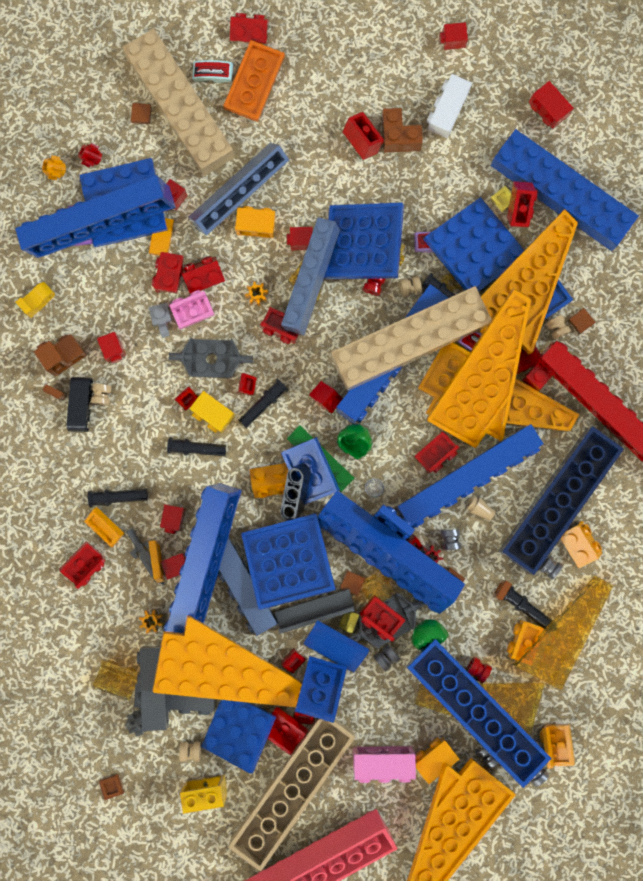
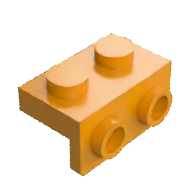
(268, 480)
(581, 544)
(525, 635)
(558, 744)

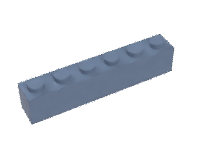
(238, 188)
(310, 276)
(241, 588)

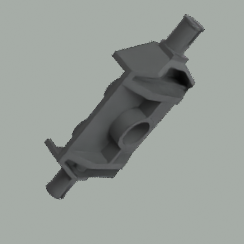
(195, 356)
(400, 605)

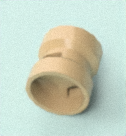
(410, 286)
(558, 327)
(100, 394)
(192, 748)

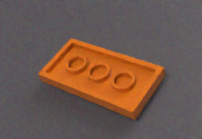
(254, 81)

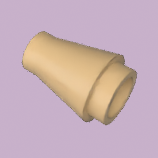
(479, 507)

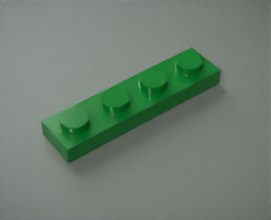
(341, 475)

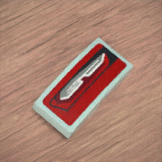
(212, 70)

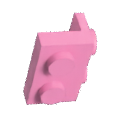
(191, 309)

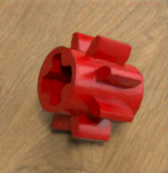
(90, 155)
(434, 553)

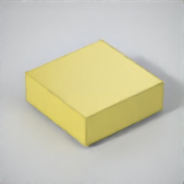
(502, 198)
(349, 621)

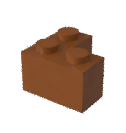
(399, 137)
(60, 356)

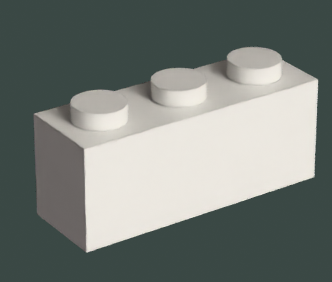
(448, 105)

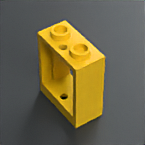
(199, 797)

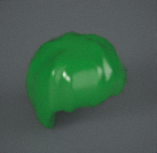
(355, 440)
(427, 632)

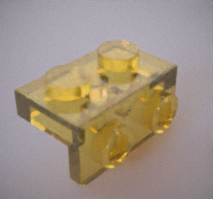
(116, 679)

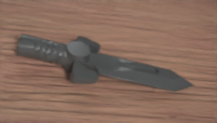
(144, 554)

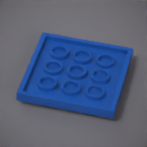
(104, 180)
(366, 241)
(474, 246)
(288, 561)

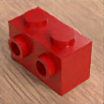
(550, 105)
(363, 135)
(521, 204)

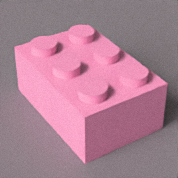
(384, 763)

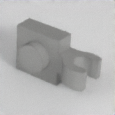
(160, 317)

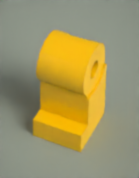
(36, 299)

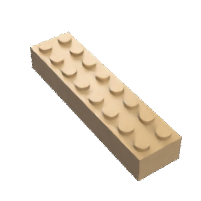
(178, 102)
(411, 338)
(291, 791)

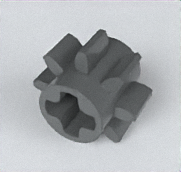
(132, 724)

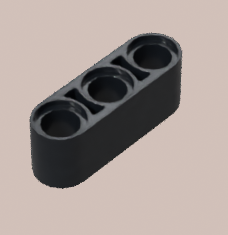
(78, 404)
(301, 485)

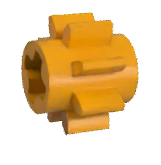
(53, 167)
(257, 298)
(156, 618)

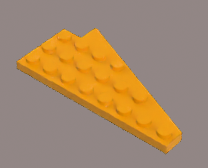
(534, 275)
(483, 387)
(526, 404)
(215, 667)
(457, 820)

